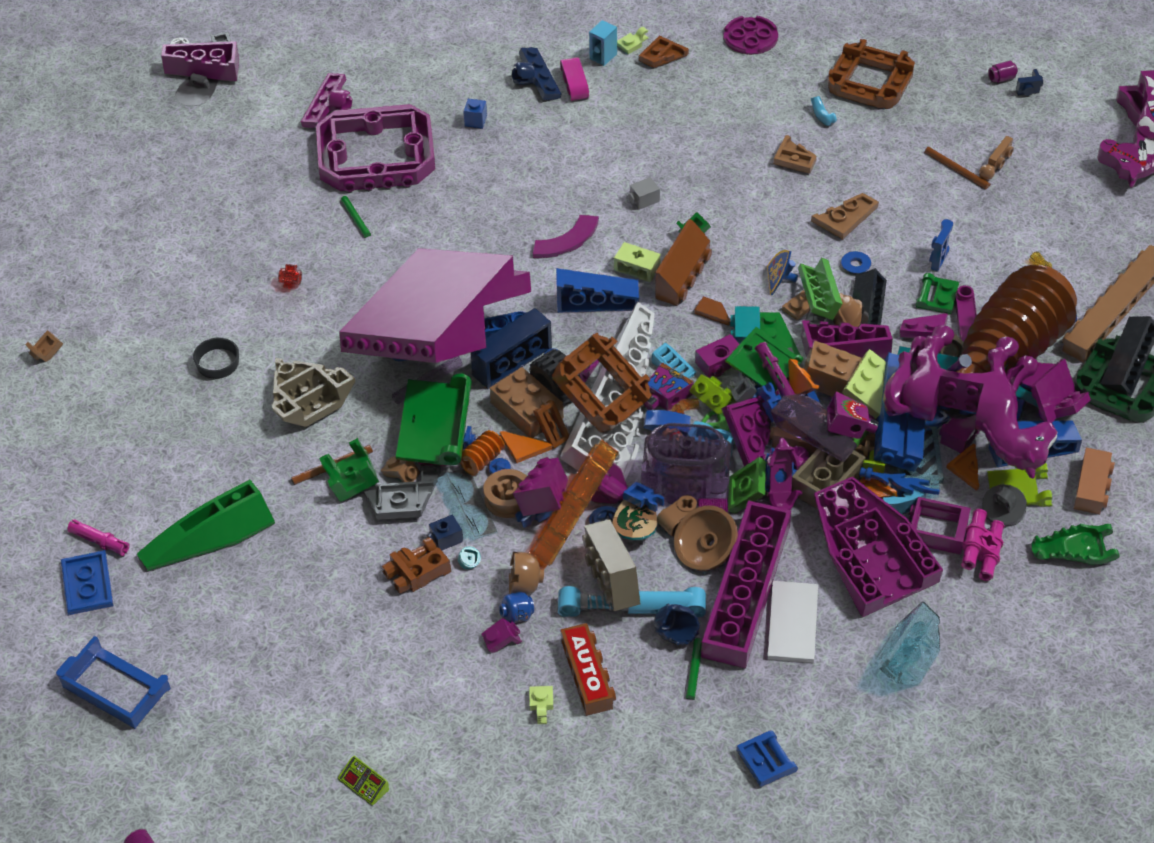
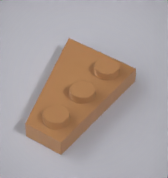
(846, 217)

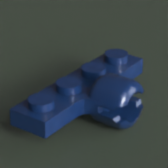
(535, 71)

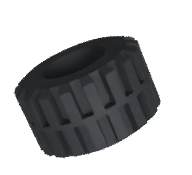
(543, 369)

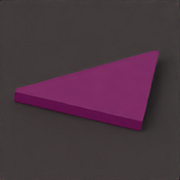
(749, 427)

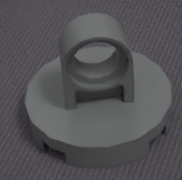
(1004, 504)

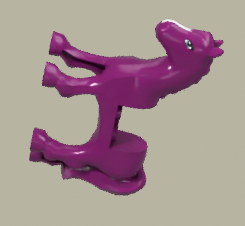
(923, 385)

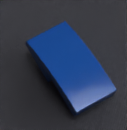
(656, 418)

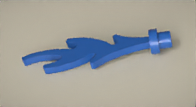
(899, 481)

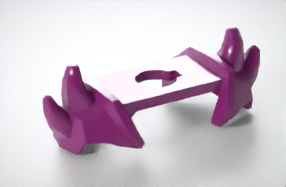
(781, 492)

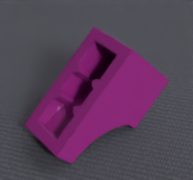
(959, 433)

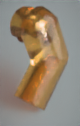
(686, 404)

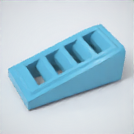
(666, 353)

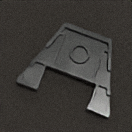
(403, 498)

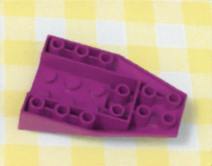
(873, 547)

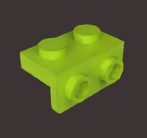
(712, 394)

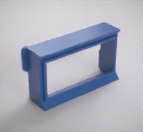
(76, 666)

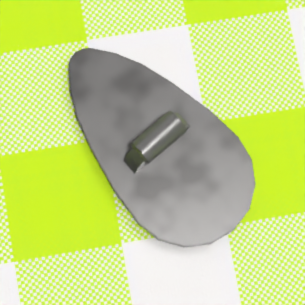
(196, 90)

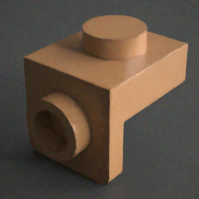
(45, 347)
(405, 470)

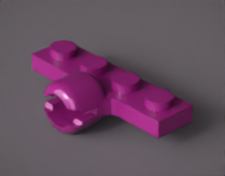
(327, 99)

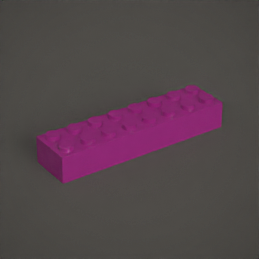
(746, 585)

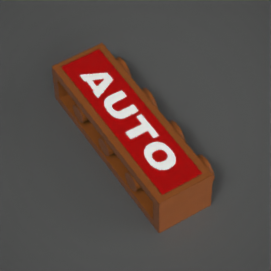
(587, 669)

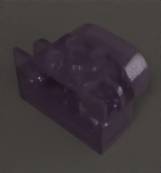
(686, 462)

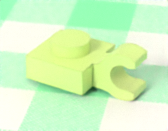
(632, 42)
(541, 700)

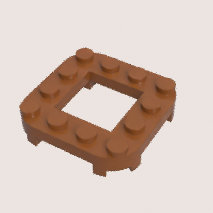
(890, 94)
(603, 350)

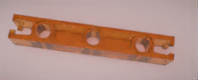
(573, 504)

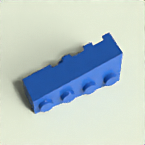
(594, 292)
(1067, 440)

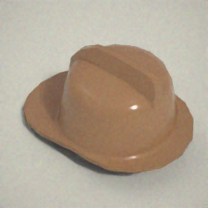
(849, 312)

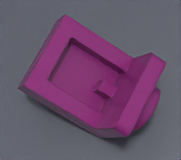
(500, 635)

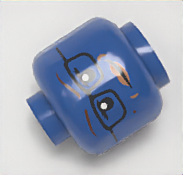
(516, 607)

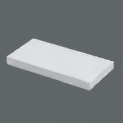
(793, 622)

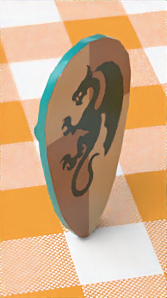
(634, 522)

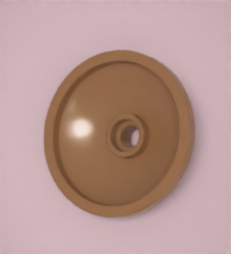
(696, 533)

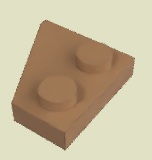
(794, 156)

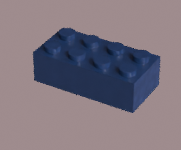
(512, 348)

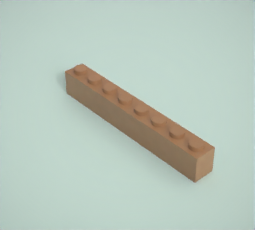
(1111, 307)

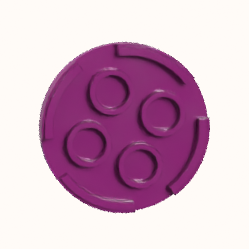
(751, 35)

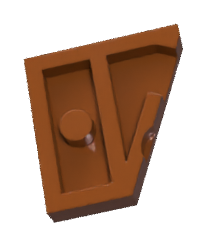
(662, 52)

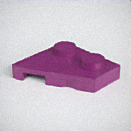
(922, 325)

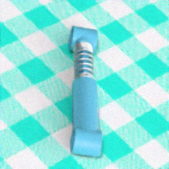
(572, 601)

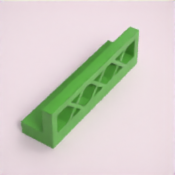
(820, 289)

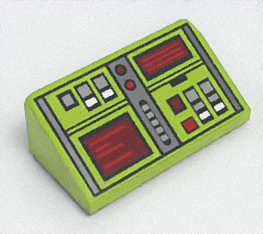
(364, 780)

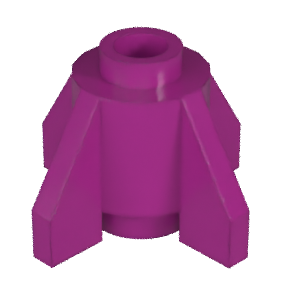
(611, 487)

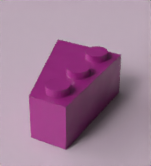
(542, 488)

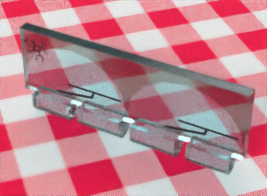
(466, 504)

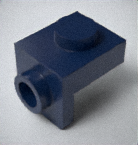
(1029, 85)

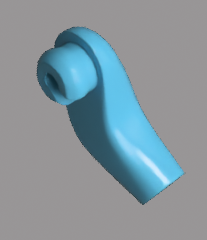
(821, 112)

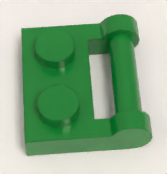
(944, 294)

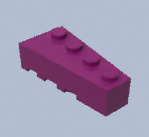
(208, 59)
(848, 338)

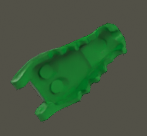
(1078, 543)

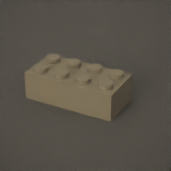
(611, 565)

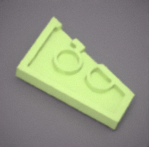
(868, 383)

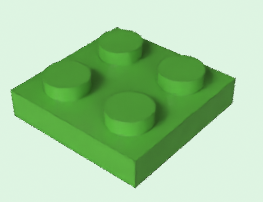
(747, 485)

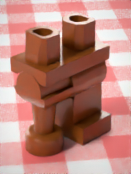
(414, 569)

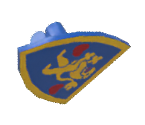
(779, 269)

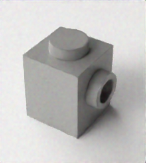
(644, 193)

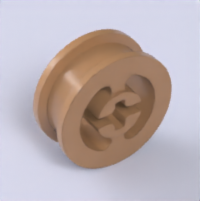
(498, 485)

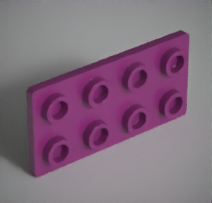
(1057, 393)

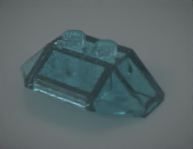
(911, 647)

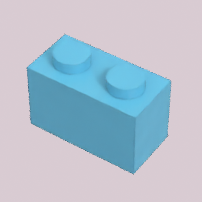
(603, 43)

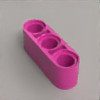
(575, 78)

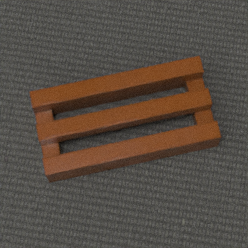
(550, 425)

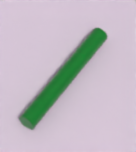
(355, 216)
(694, 669)

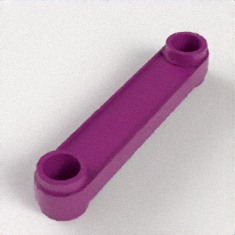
(965, 309)

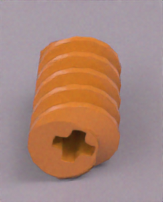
(481, 452)

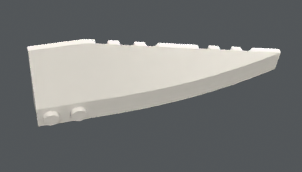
(634, 347)

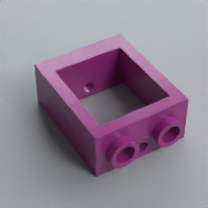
(945, 512)

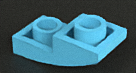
(904, 503)

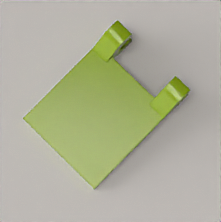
(1020, 480)

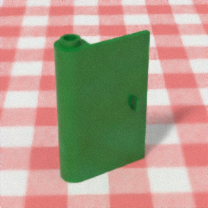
(439, 421)

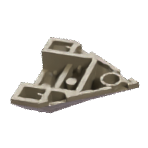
(308, 391)

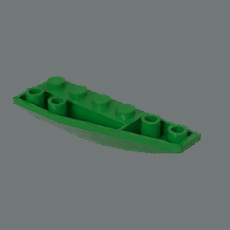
(210, 527)

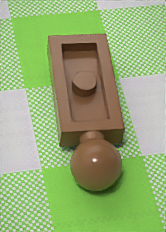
(997, 158)

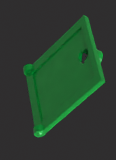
(749, 362)

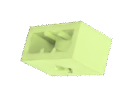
(637, 261)

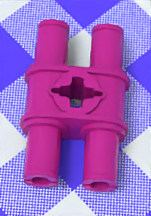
(982, 545)

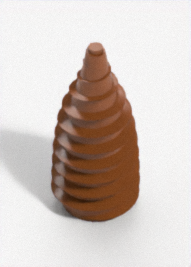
(1030, 307)

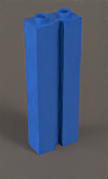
(898, 437)

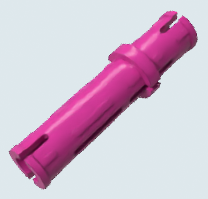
(104, 540)

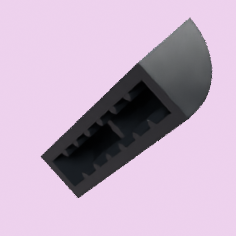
(870, 290)
(1130, 355)

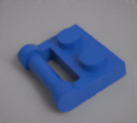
(941, 245)
(760, 761)

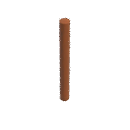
(958, 168)
(319, 469)

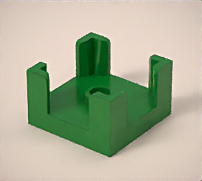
(351, 473)

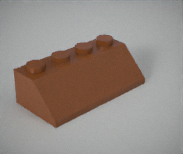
(682, 264)

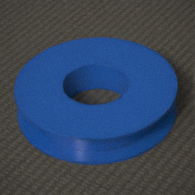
(856, 256)

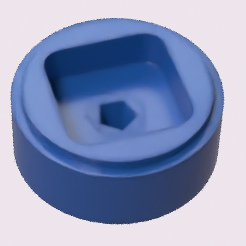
(499, 464)

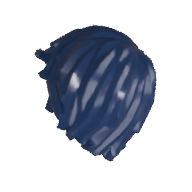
(676, 624)

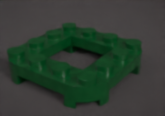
(1092, 373)

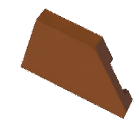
(712, 310)

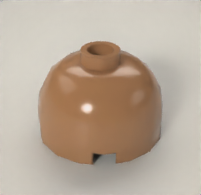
(524, 573)

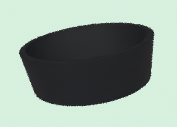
(213, 344)

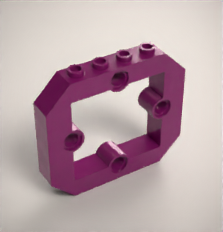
(376, 175)

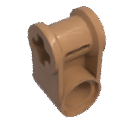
(671, 516)

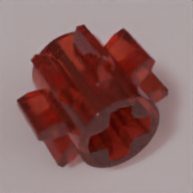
(290, 276)

